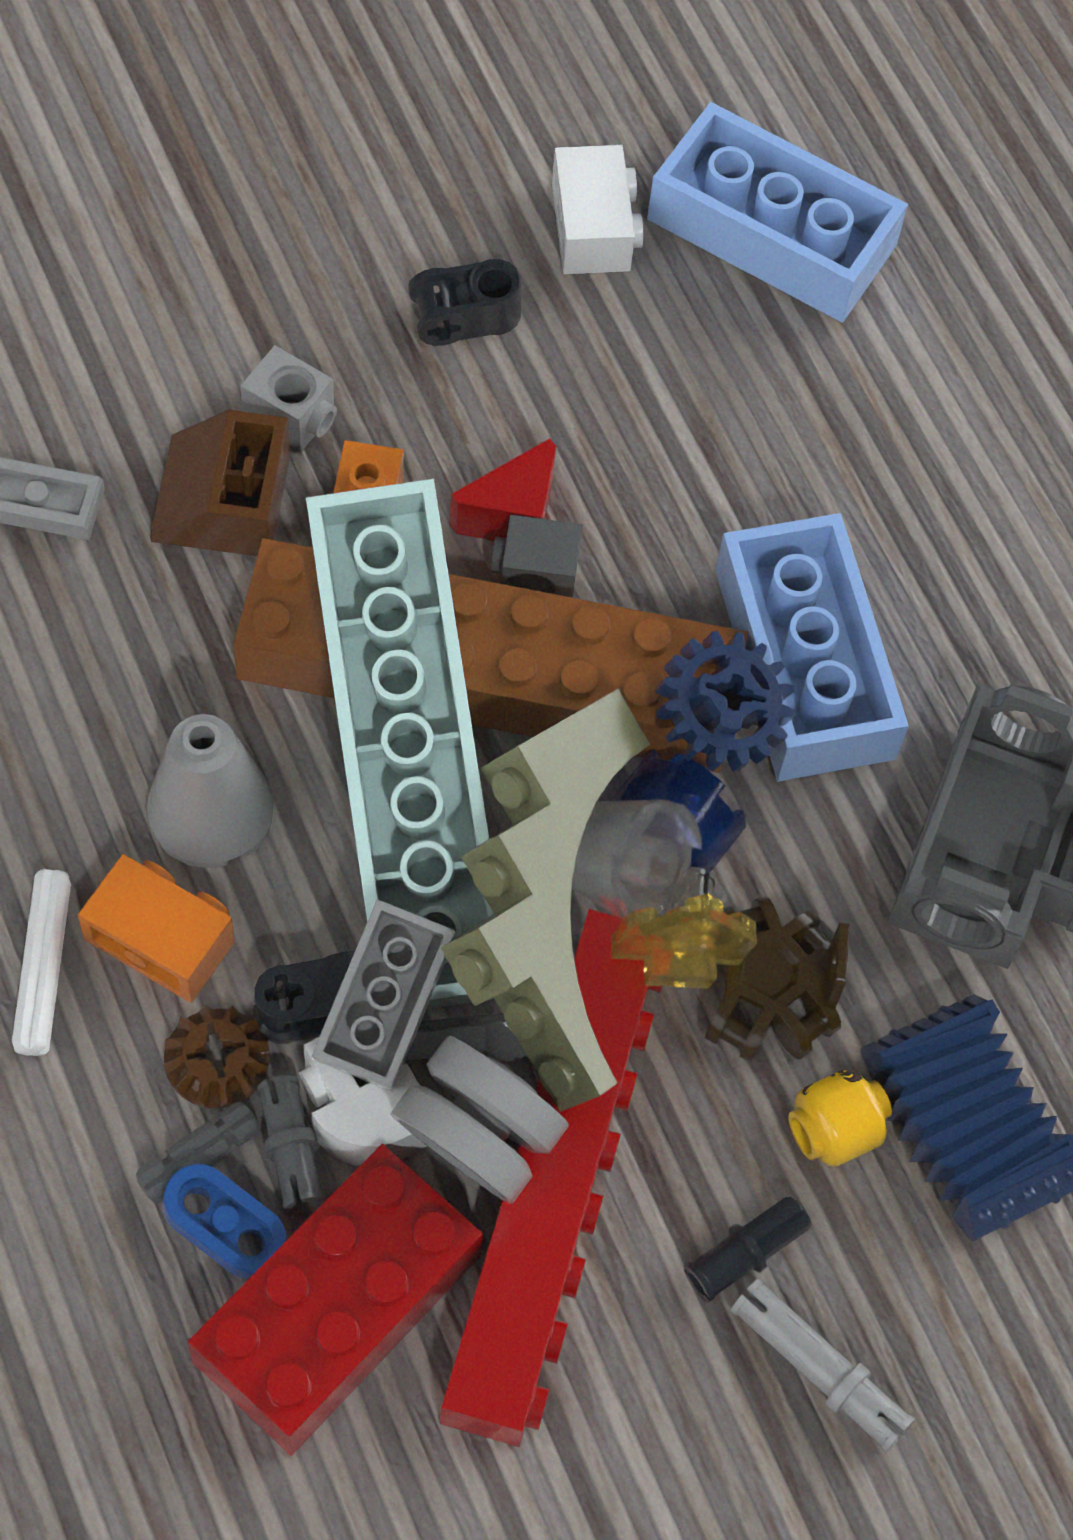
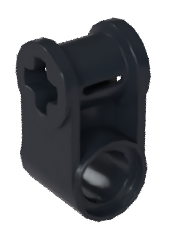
(466, 301)
(307, 990)

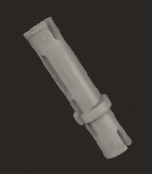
(823, 1365)

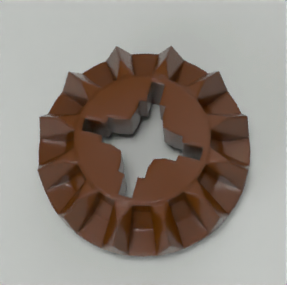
(195, 1078)

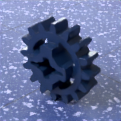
(703, 714)

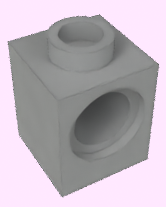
(287, 378)

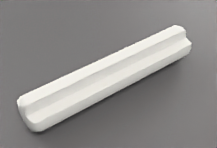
(41, 963)

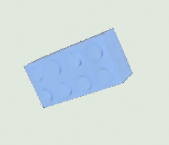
(776, 211)
(808, 604)

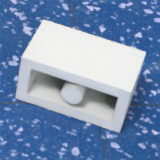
(595, 209)

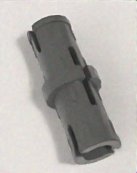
(291, 1145)

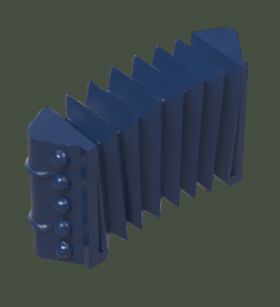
(972, 1116)

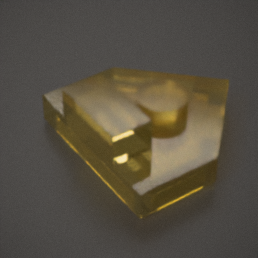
(684, 942)

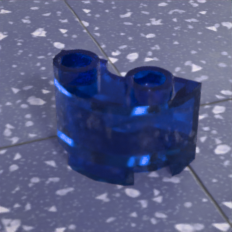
(699, 791)

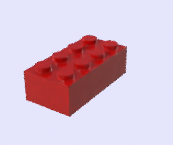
(335, 1298)

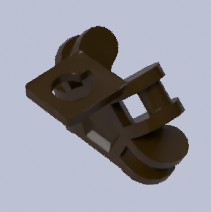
(780, 969)

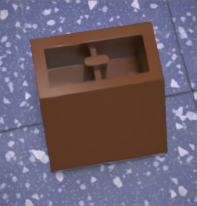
(224, 483)

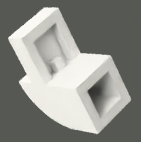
(356, 1117)

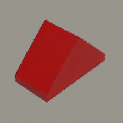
(514, 488)

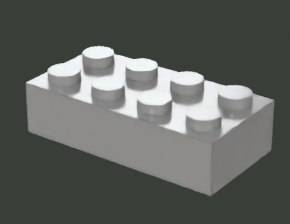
(383, 995)

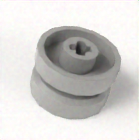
(485, 1111)

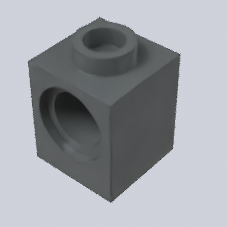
(538, 555)

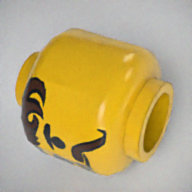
(840, 1117)

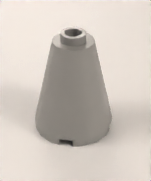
(208, 795)

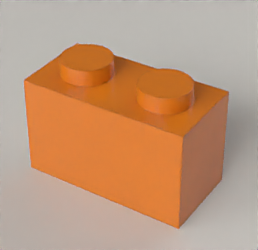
(158, 926)

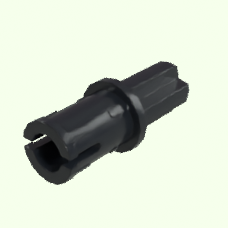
(747, 1248)

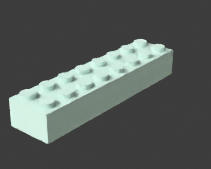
(401, 705)

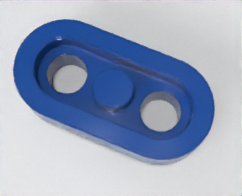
(229, 1217)

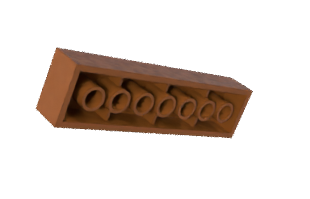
(522, 650)

